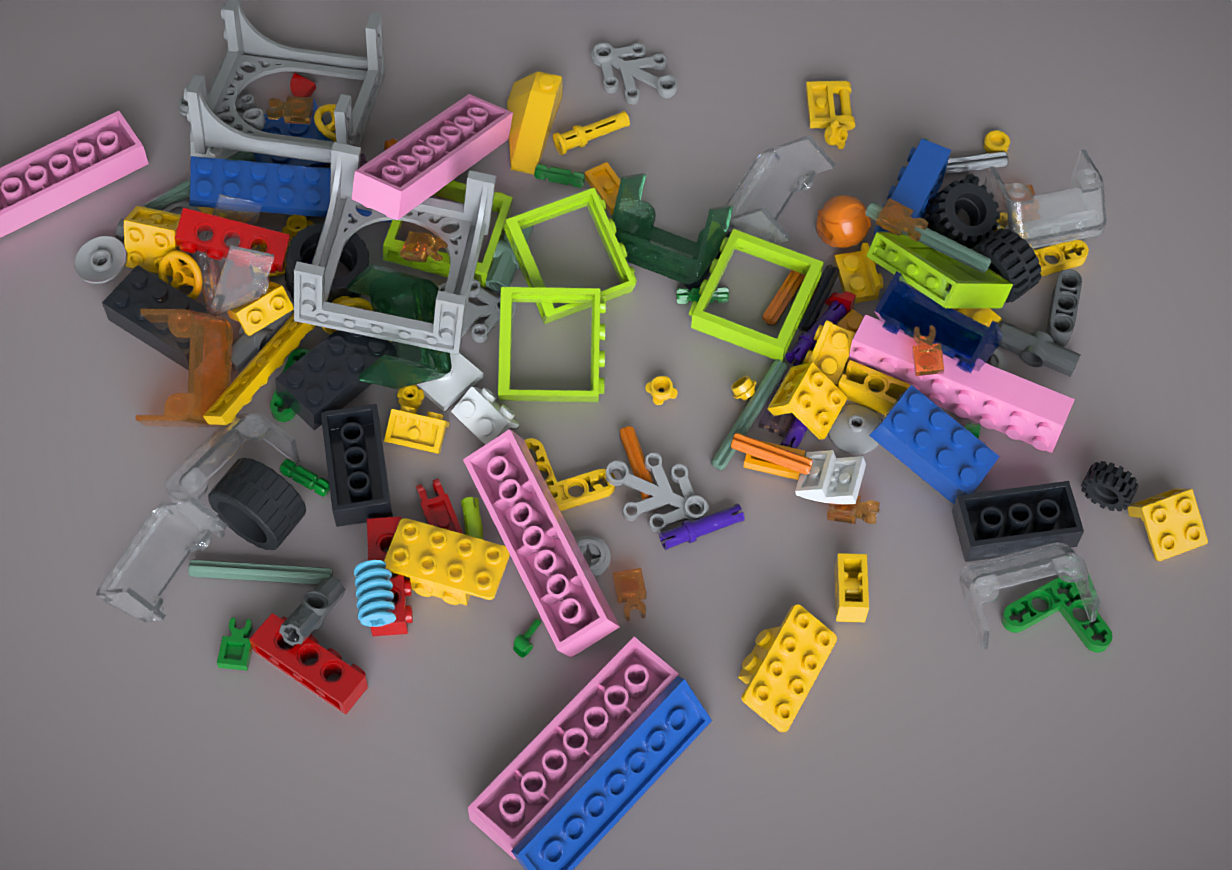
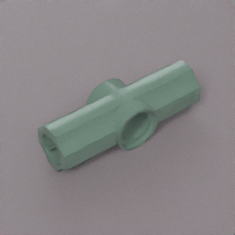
(504, 263)

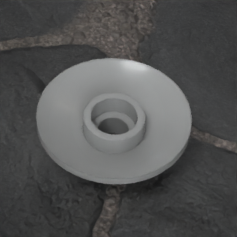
(97, 252)
(851, 438)

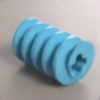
(374, 594)

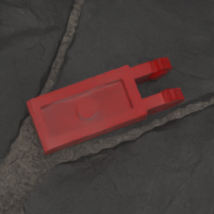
(438, 510)

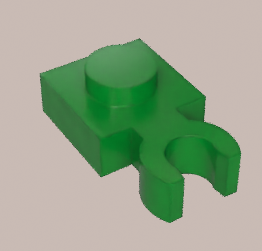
(237, 649)

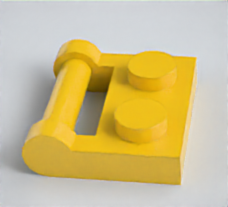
(821, 103)

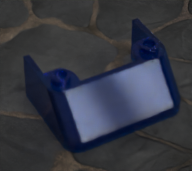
(959, 335)

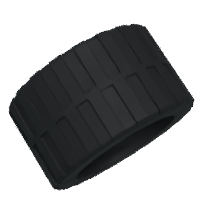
(303, 248)
(257, 503)

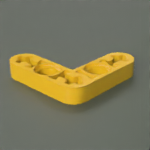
(1060, 251)
(560, 489)

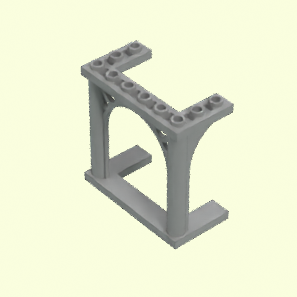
(253, 49)
(315, 280)

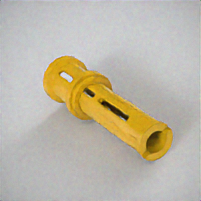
(581, 135)

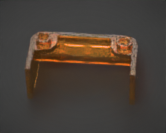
(208, 366)

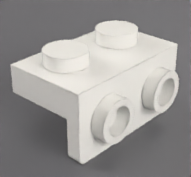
(483, 414)

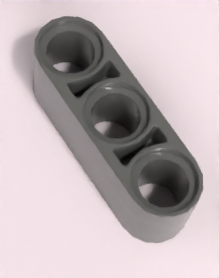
(1065, 298)

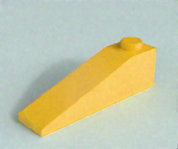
(534, 109)

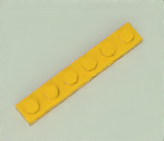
(257, 372)

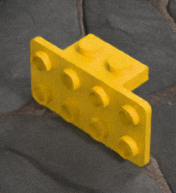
(446, 562)
(785, 666)

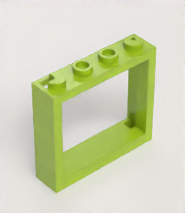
(454, 191)
(606, 230)
(934, 272)
(550, 295)
(742, 335)

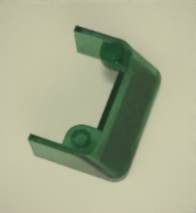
(660, 249)
(409, 298)

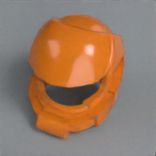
(843, 222)

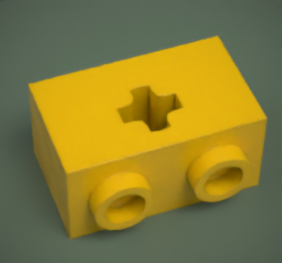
(851, 587)

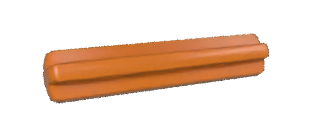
(783, 297)
(771, 453)
(635, 455)

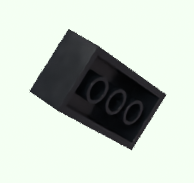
(147, 291)
(330, 374)
(356, 465)
(1016, 520)

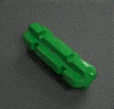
(559, 175)
(684, 295)
(305, 477)

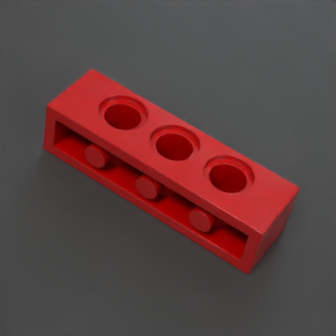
(196, 222)
(379, 536)
(339, 693)

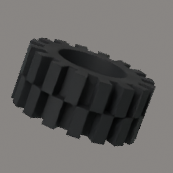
(1109, 486)

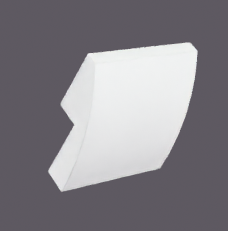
(832, 478)

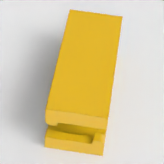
(863, 380)

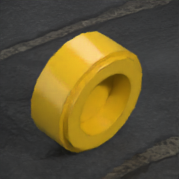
(996, 142)

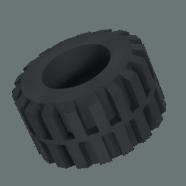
(974, 201)
(1012, 260)

